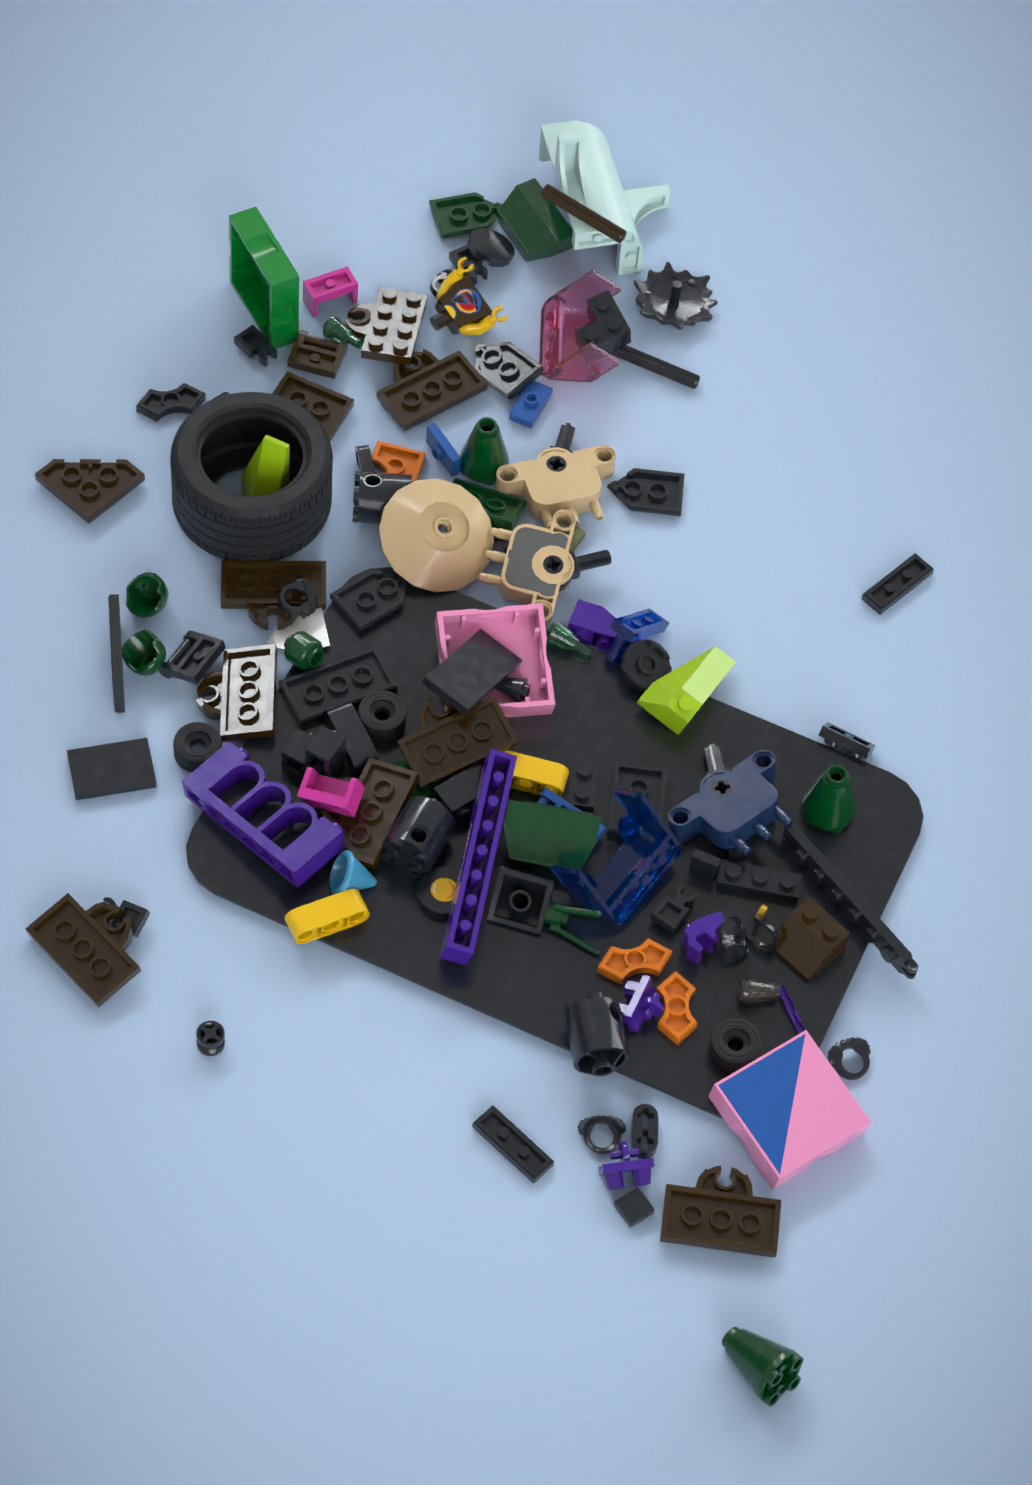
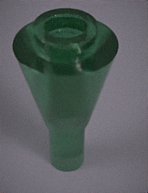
(336, 330)
(562, 637)

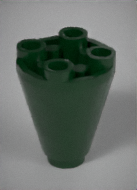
(483, 452)
(829, 800)
(763, 1363)

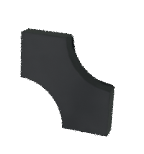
(161, 403)

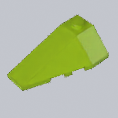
(267, 468)
(684, 690)

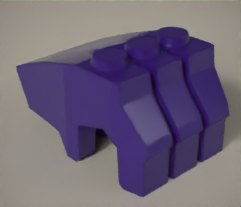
(701, 935)

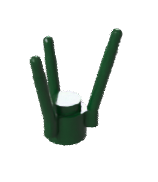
(560, 915)

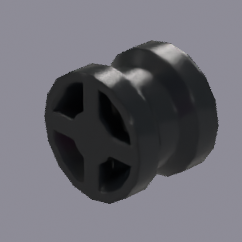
(210, 1031)

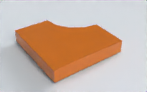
(398, 459)

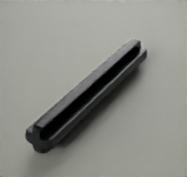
(657, 366)

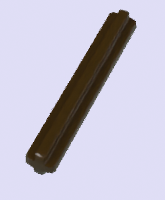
(583, 213)

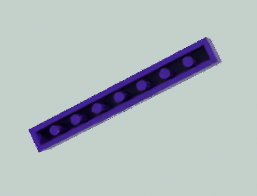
(478, 857)

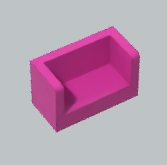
(329, 287)
(330, 793)

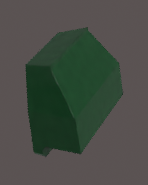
(534, 223)
(549, 835)

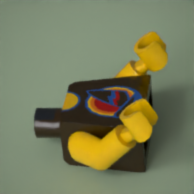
(462, 306)

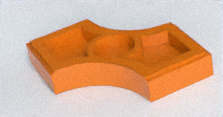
(622, 963)
(677, 1020)

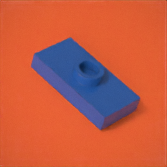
(530, 404)
(443, 450)

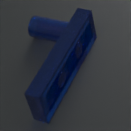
(632, 628)

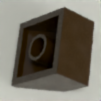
(810, 939)

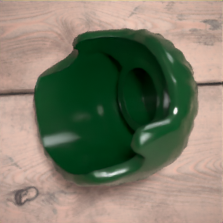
(146, 595)
(144, 653)

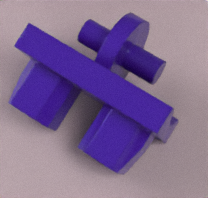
(643, 1003)
(613, 1171)

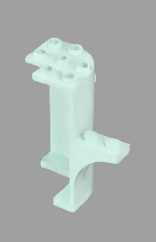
(590, 177)

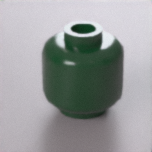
(303, 650)

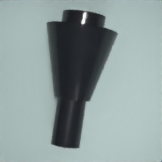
(515, 688)

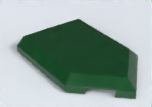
(463, 214)

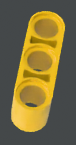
(535, 774)
(326, 916)

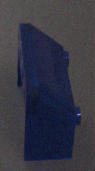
(634, 868)

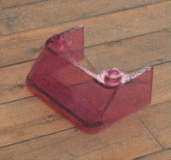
(559, 320)

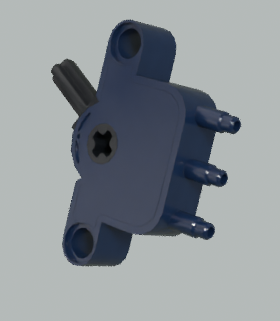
(731, 803)

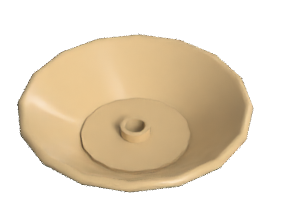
(423, 553)

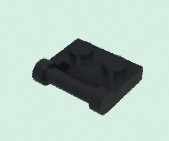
(193, 657)

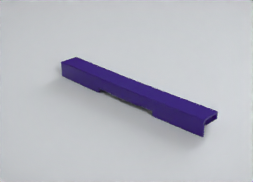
(791, 1011)

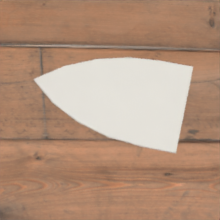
(312, 625)

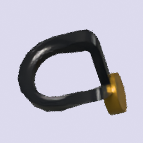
(758, 921)

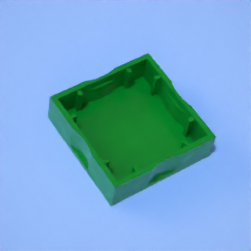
(264, 277)

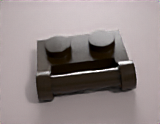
(316, 359)

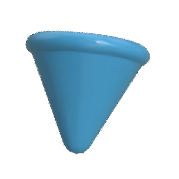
(349, 874)

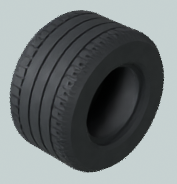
(224, 438)

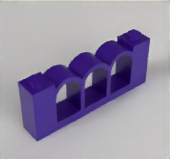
(297, 860)

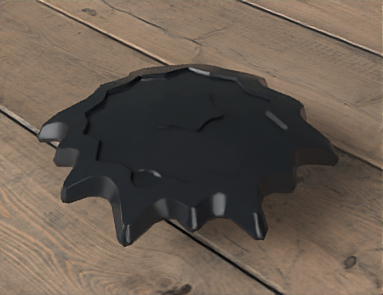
(675, 297)

